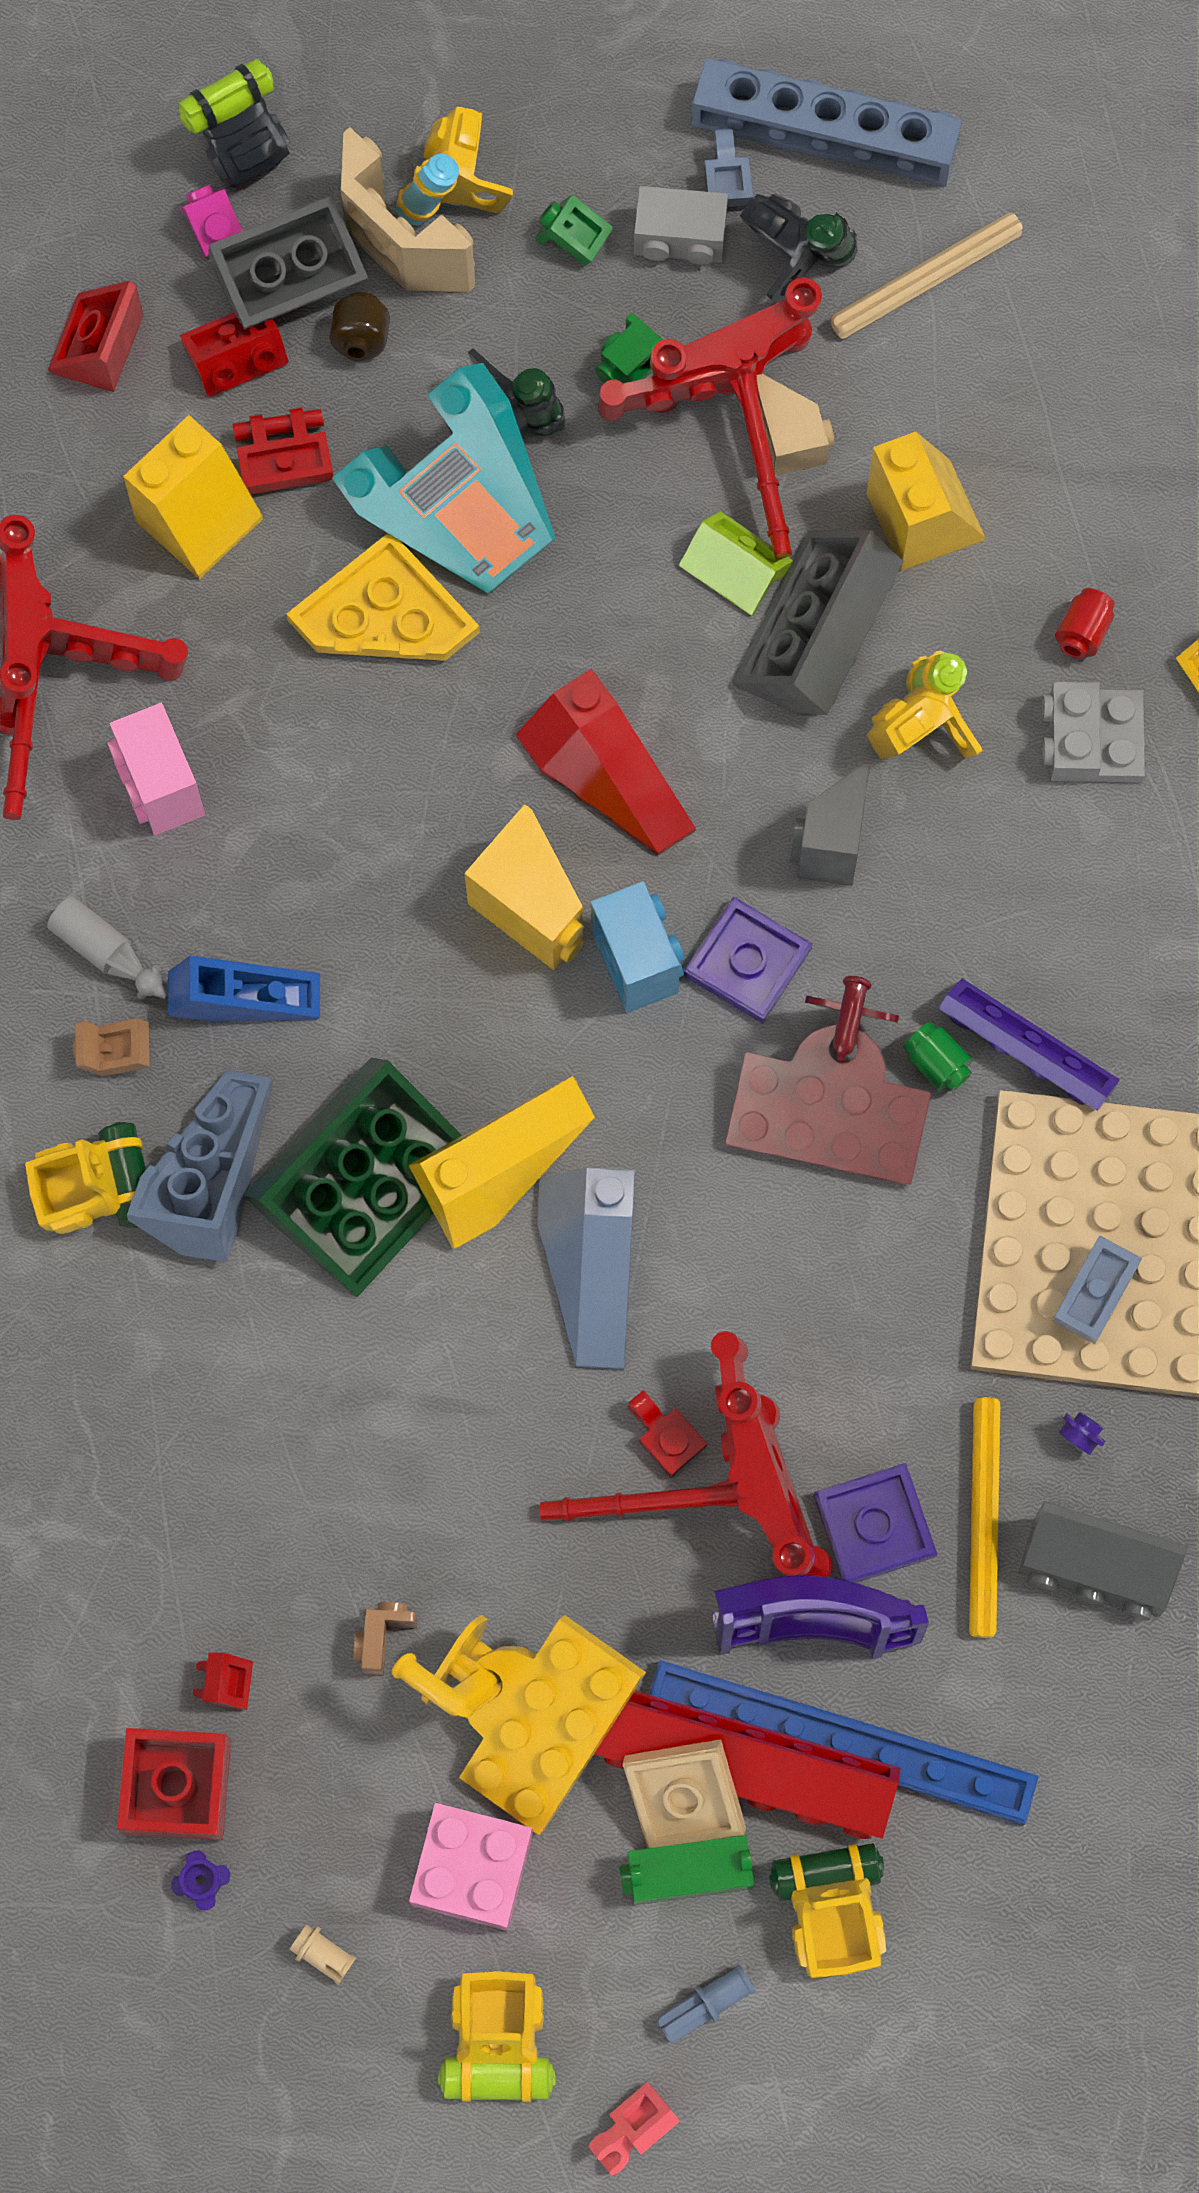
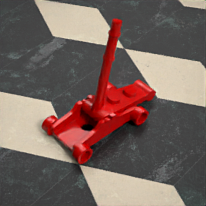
(727, 365)
(756, 1474)

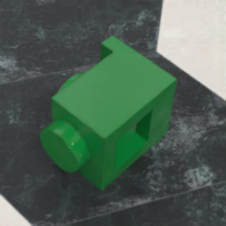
(628, 354)

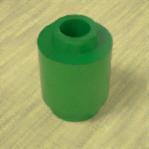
(938, 1057)

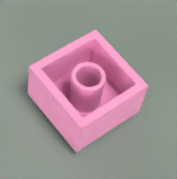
(154, 770)
(471, 1866)

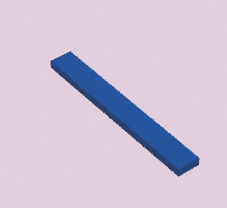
(923, 1765)

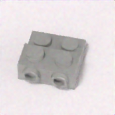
(1094, 733)

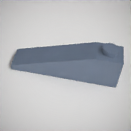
(199, 1184)
(587, 1244)

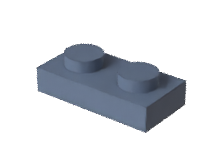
(1097, 1289)

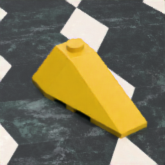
(493, 1166)

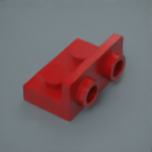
(230, 355)

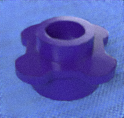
(1082, 1432)
(197, 1866)

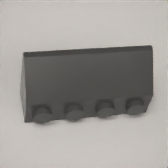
(819, 620)

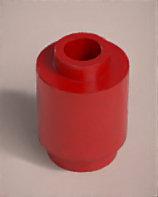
(1085, 623)

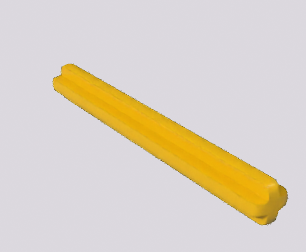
(984, 1518)

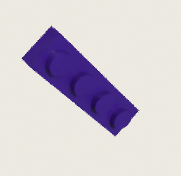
(1029, 1044)

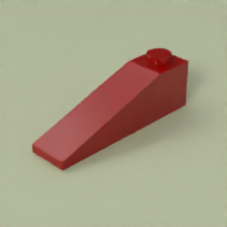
(597, 755)

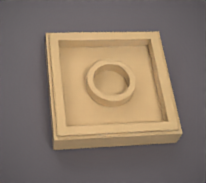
(684, 1794)

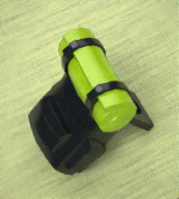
(237, 123)

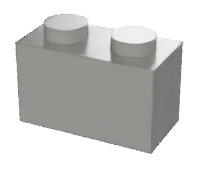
(680, 225)

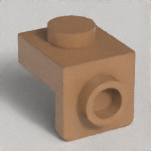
(112, 1047)
(371, 1644)

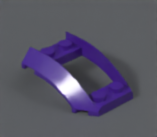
(816, 1609)

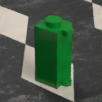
(687, 1870)

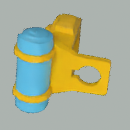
(449, 171)

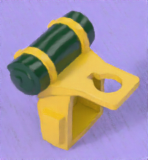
(87, 1180)
(833, 1908)

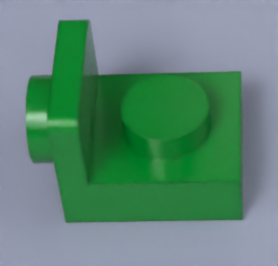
(574, 228)

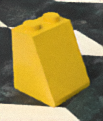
(191, 497)
(920, 501)
(526, 891)

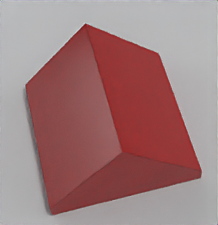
(99, 335)

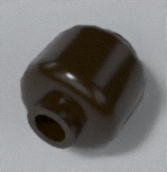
(359, 326)

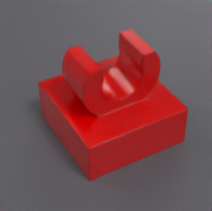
(225, 1681)

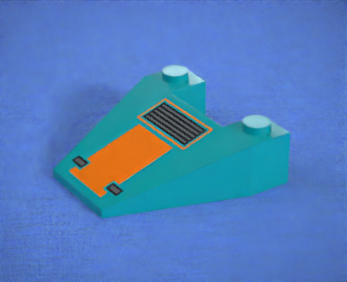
(470, 498)

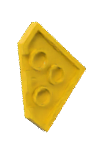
(384, 609)

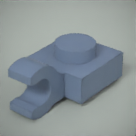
(727, 172)

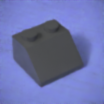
(830, 835)

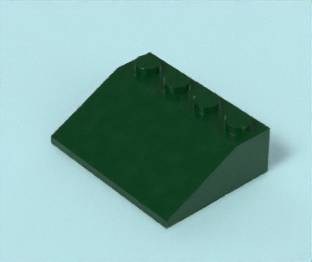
(347, 1177)

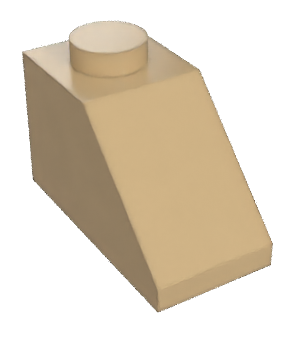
(793, 428)

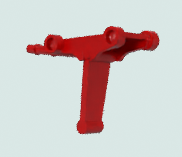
(32, 631)

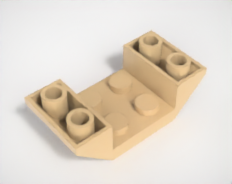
(432, 260)

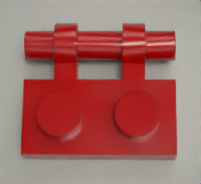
(286, 461)

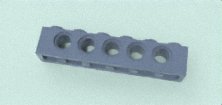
(839, 139)

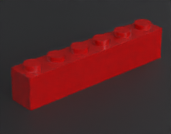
(765, 1764)

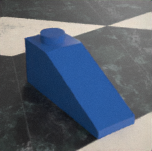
(241, 992)

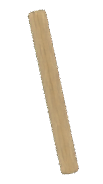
(926, 275)

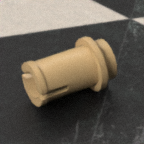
(322, 1953)

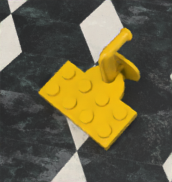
(533, 1709)

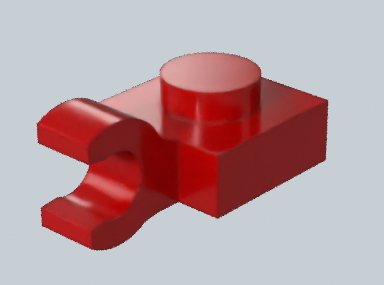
(669, 1438)

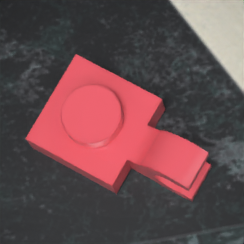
(638, 2124)

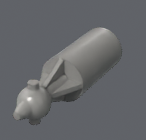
(103, 946)

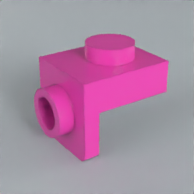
(210, 216)

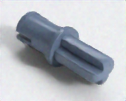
(705, 2004)

